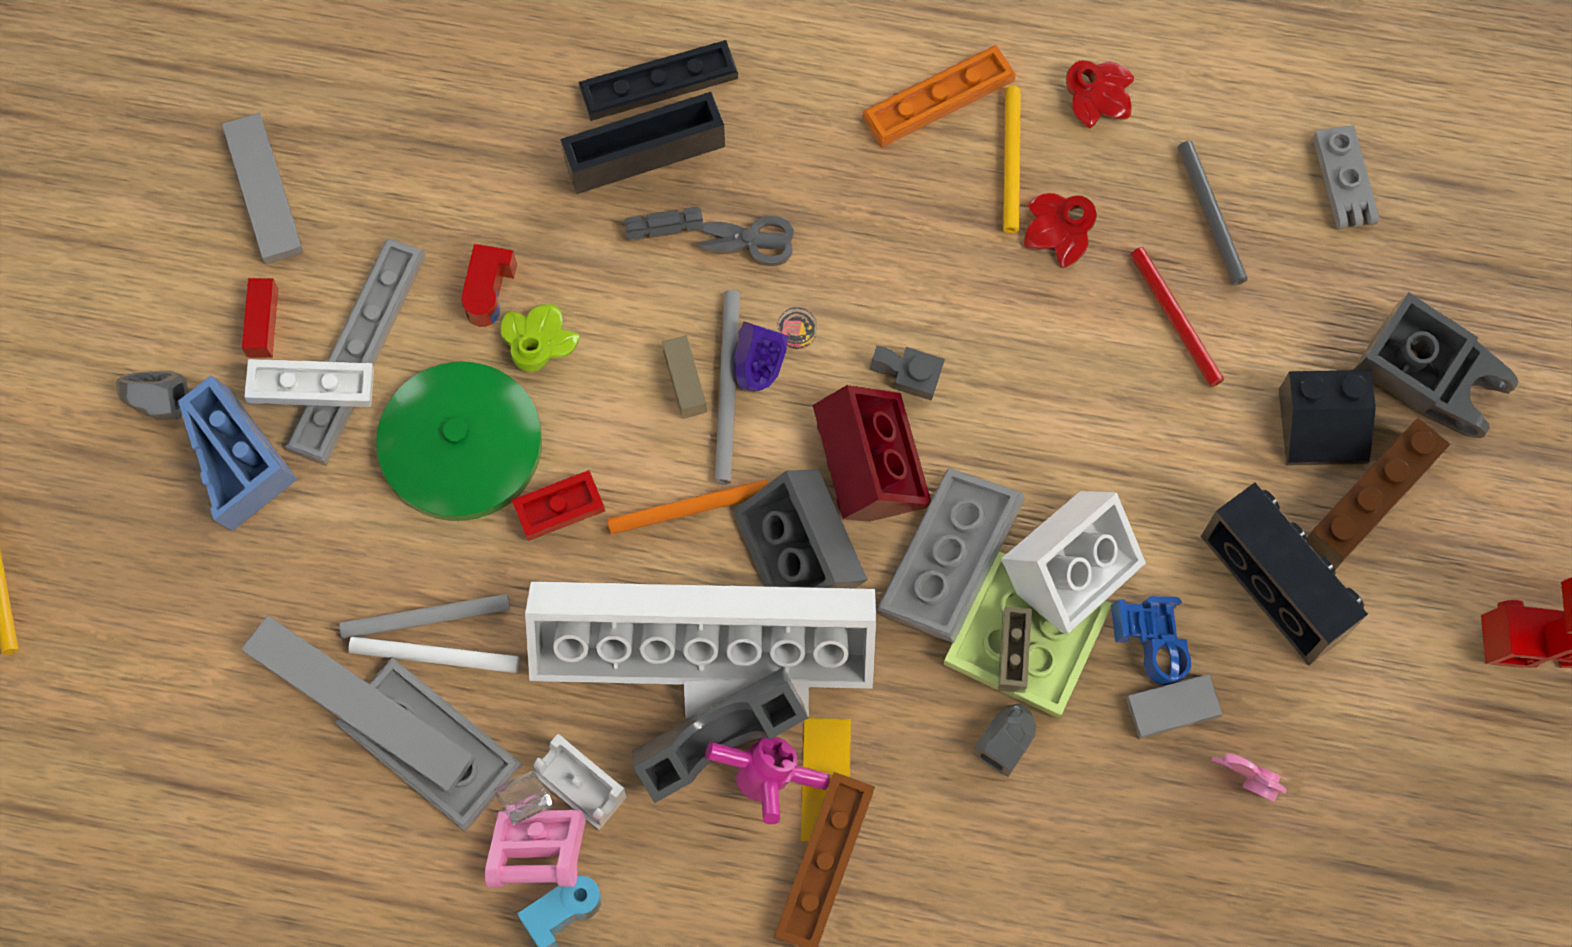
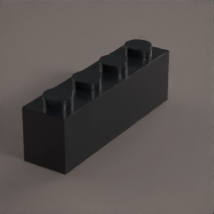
(643, 142)

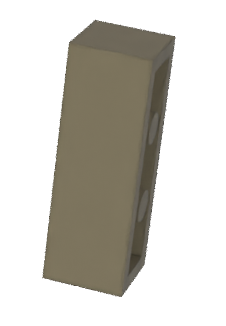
(684, 377)
(1014, 649)

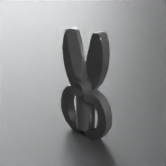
(736, 238)

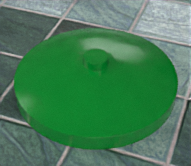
(459, 441)

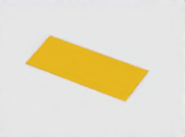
(825, 750)

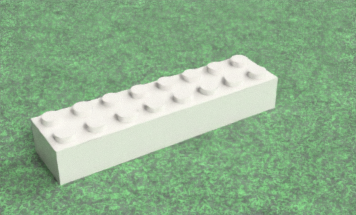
(699, 633)

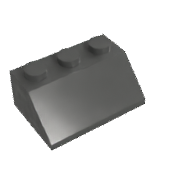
(798, 534)

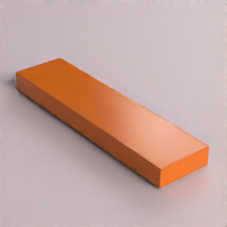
(938, 96)

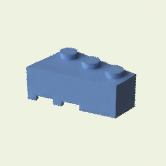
(233, 454)

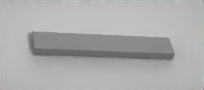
(360, 343)
(358, 704)

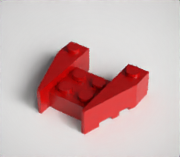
(1529, 635)

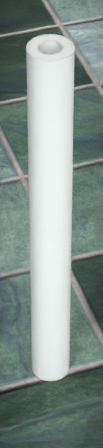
(434, 654)

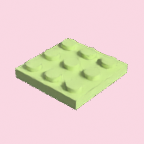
(1053, 656)

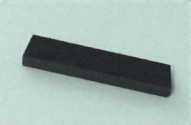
(658, 80)

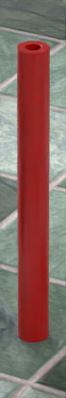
(1177, 317)

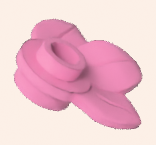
(1258, 778)

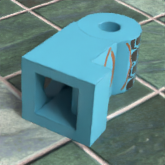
(560, 909)

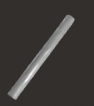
(424, 616)

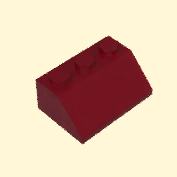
(871, 453)

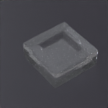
(523, 797)

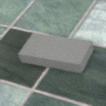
(1174, 706)

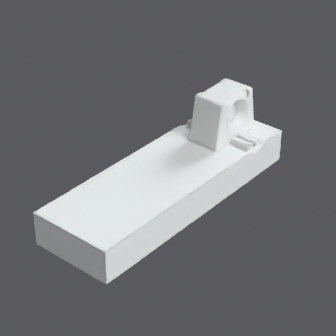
(309, 383)

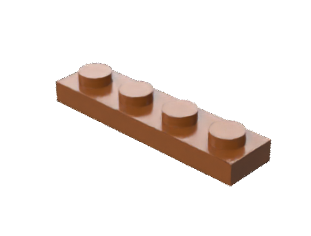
(824, 862)

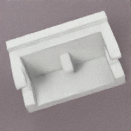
(579, 782)

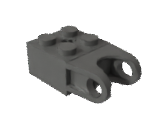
(1442, 373)

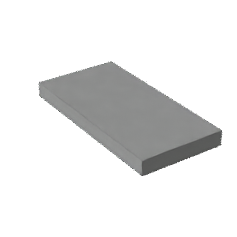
(951, 554)
(492, 763)

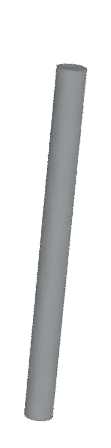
(727, 388)

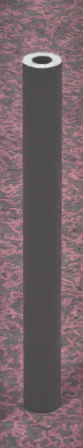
(1212, 213)

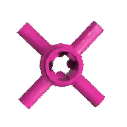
(766, 770)

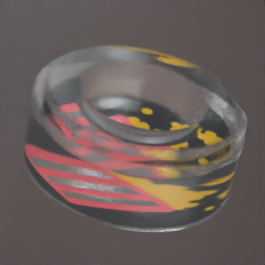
(799, 326)

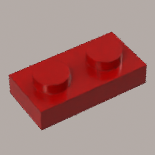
(558, 505)

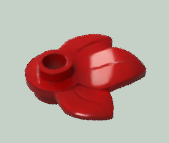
(1103, 95)
(1057, 230)

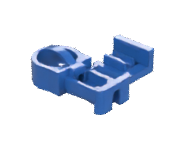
(1157, 626)

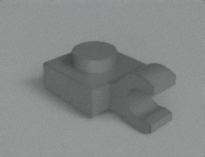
(914, 372)

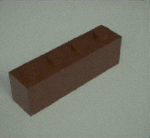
(1377, 492)

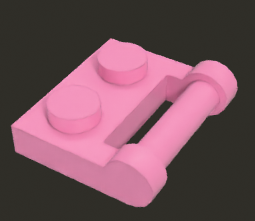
(542, 835)

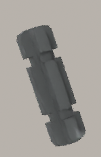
(664, 223)

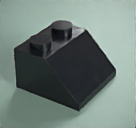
(1327, 417)

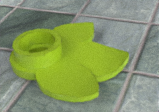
(537, 332)

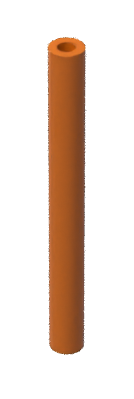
(684, 507)

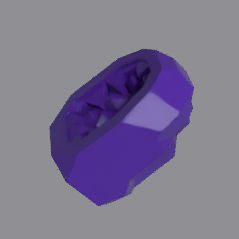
(758, 356)

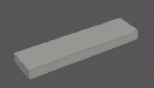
(262, 188)

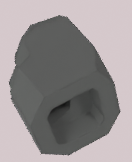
(153, 393)
(1006, 739)

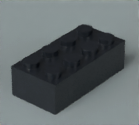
(1283, 573)

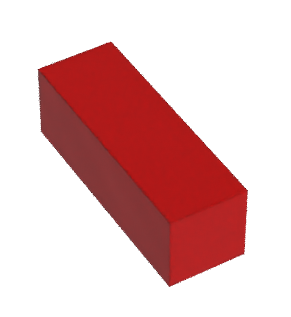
(260, 318)

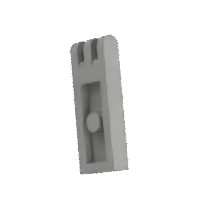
(1345, 176)

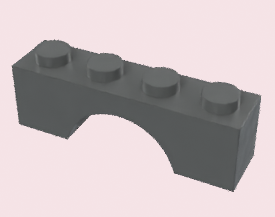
(750, 714)

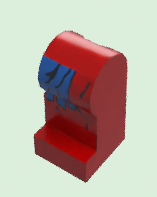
(484, 281)

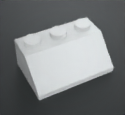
(1075, 559)

